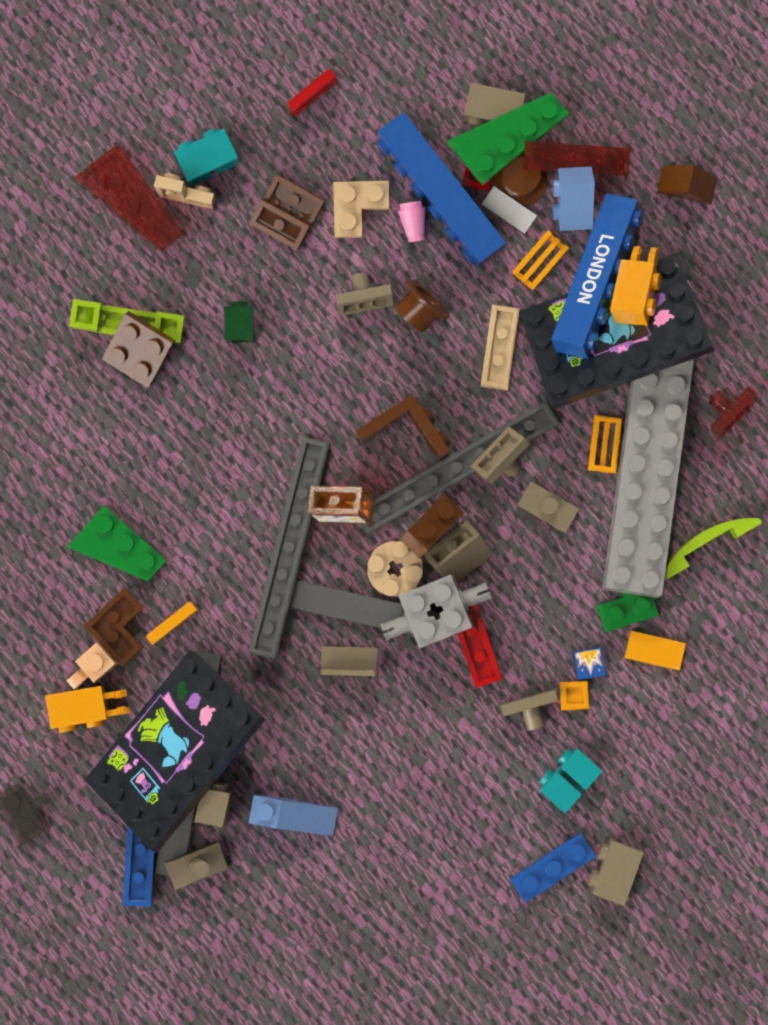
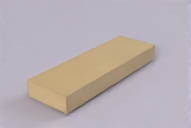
(500, 347)

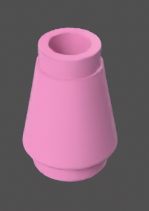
(413, 220)

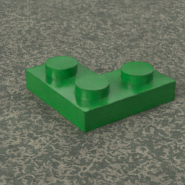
(626, 611)

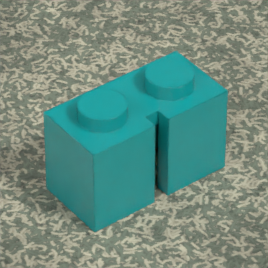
(206, 155)
(569, 779)

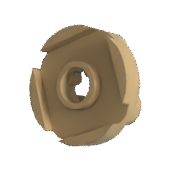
(391, 584)

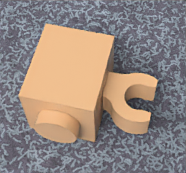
(94, 665)

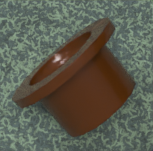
(521, 184)
(420, 307)

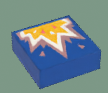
(589, 663)

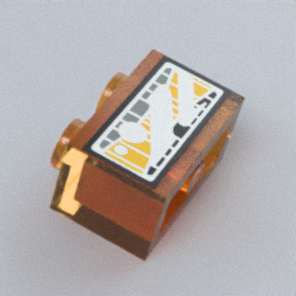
(341, 505)

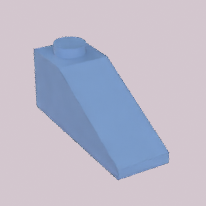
(292, 815)

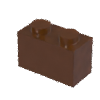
(432, 526)

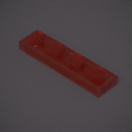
(551, 156)

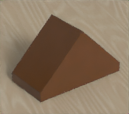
(687, 183)

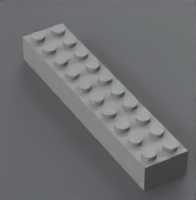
(647, 482)

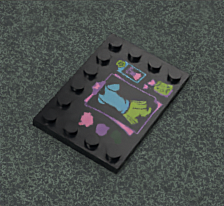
(622, 350)
(174, 750)

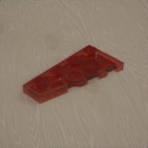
(125, 190)

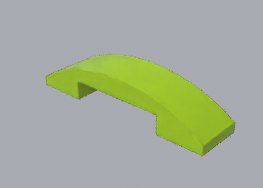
(106, 319)
(736, 527)

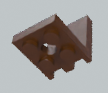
(421, 418)

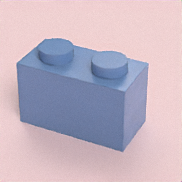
(574, 198)

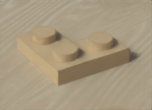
(174, 189)
(351, 199)

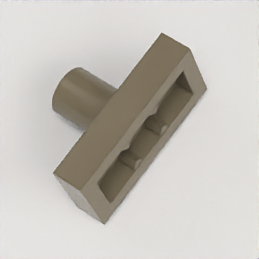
(363, 296)
(501, 456)
(548, 507)
(530, 708)
(196, 865)

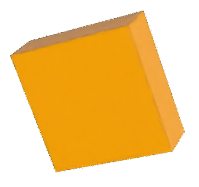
(574, 695)

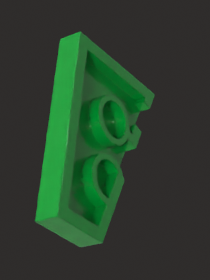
(117, 545)

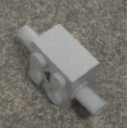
(419, 603)

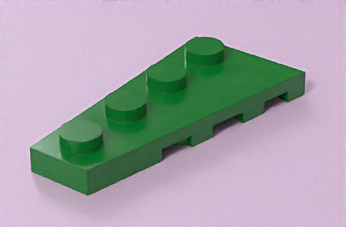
(502, 140)

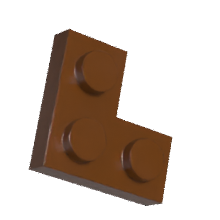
(110, 624)

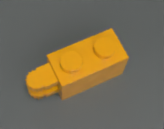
(635, 288)
(82, 707)

